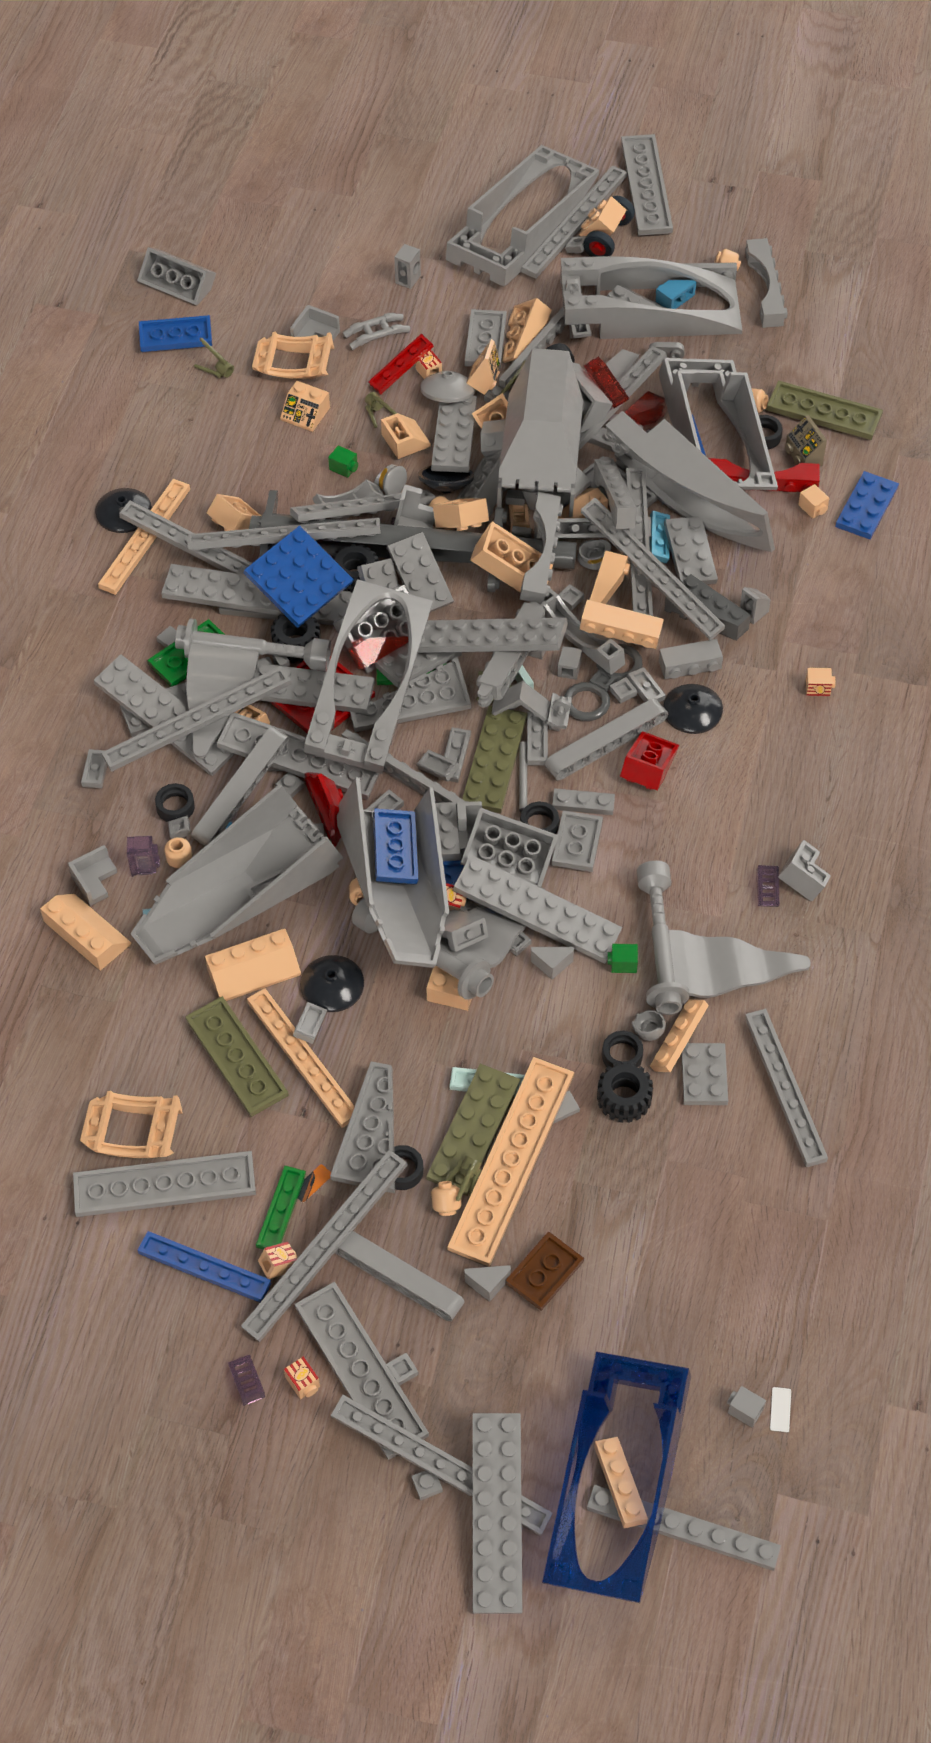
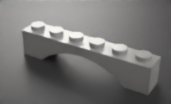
(759, 257)
(621, 503)
(535, 580)
(600, 649)

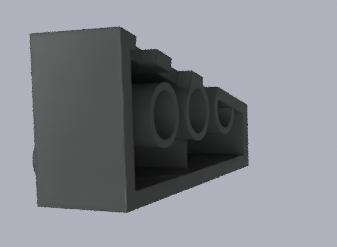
(731, 615)

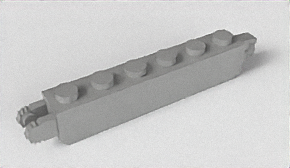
(505, 664)

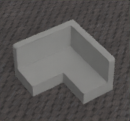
(315, 322)
(411, 512)
(522, 695)
(466, 818)
(90, 871)
(803, 873)

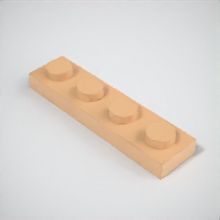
(679, 1035)
(620, 1482)

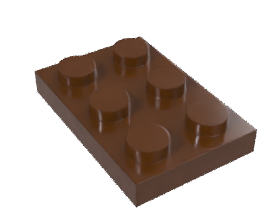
(544, 1271)

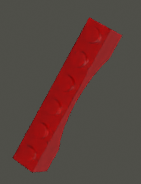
(789, 480)

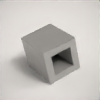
(569, 662)
(746, 1406)

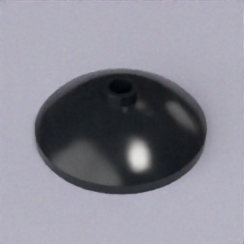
(445, 481)
(113, 502)
(690, 715)
(336, 992)

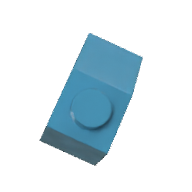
(675, 293)

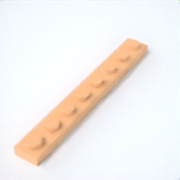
(141, 539)
(302, 1057)

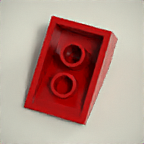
(649, 760)

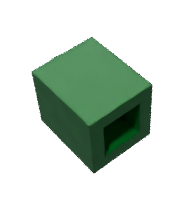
(343, 461)
(623, 958)

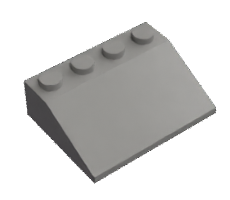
(381, 620)
(511, 846)

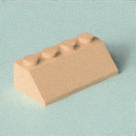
(505, 555)
(621, 624)
(84, 929)
(253, 965)

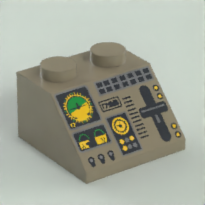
(806, 443)

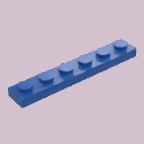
(204, 1266)

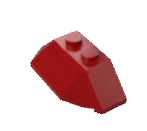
(326, 801)

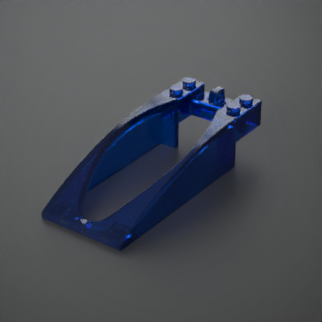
(595, 1406)

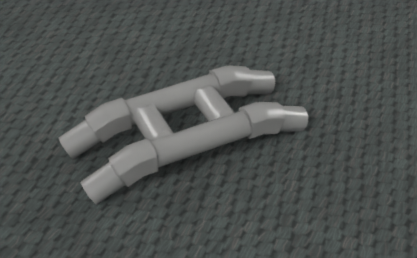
(370, 335)

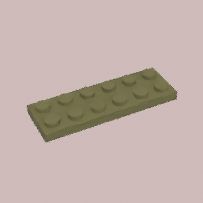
(825, 410)
(495, 759)
(237, 1056)
(474, 1123)

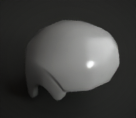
(649, 1025)

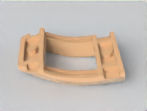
(317, 347)
(161, 1131)

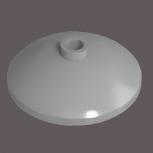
(447, 387)

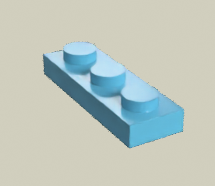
(658, 541)

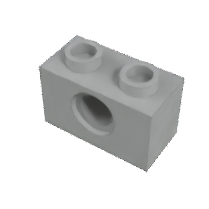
(407, 266)

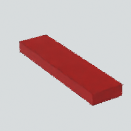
(400, 364)

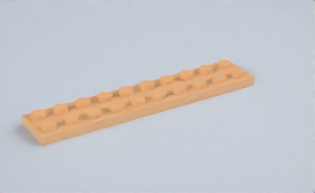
(510, 1162)

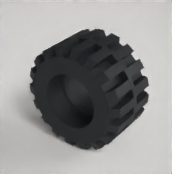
(352, 557)
(283, 629)
(621, 1107)

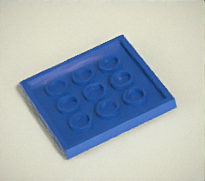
(298, 576)

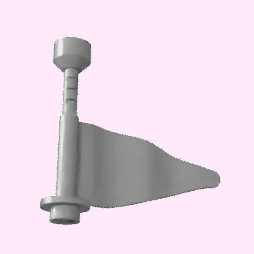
(227, 661)
(471, 963)
(701, 964)

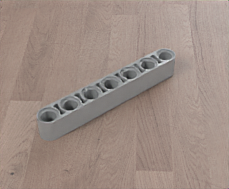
(606, 739)
(240, 786)
(401, 1276)

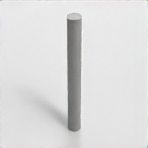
(522, 775)

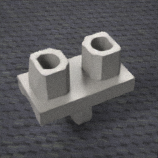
(558, 712)

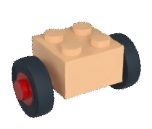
(603, 223)

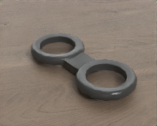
(600, 685)

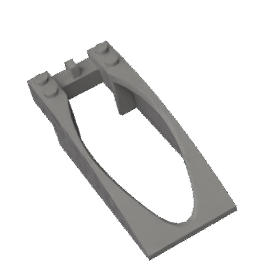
(503, 267)
(635, 320)
(734, 397)
(689, 481)
(347, 751)

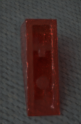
(606, 381)
(647, 409)
(373, 649)

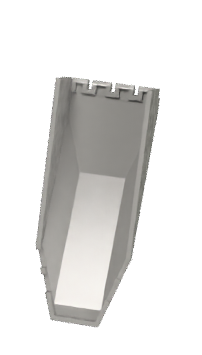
(542, 426)
(210, 889)
(406, 914)

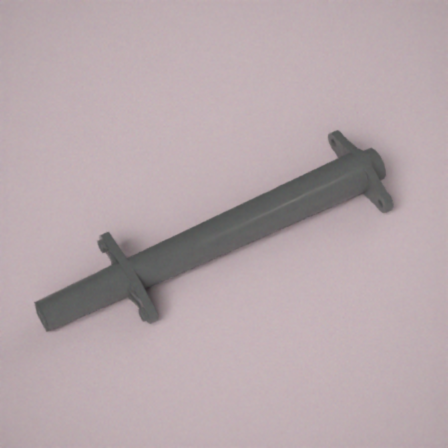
(444, 544)

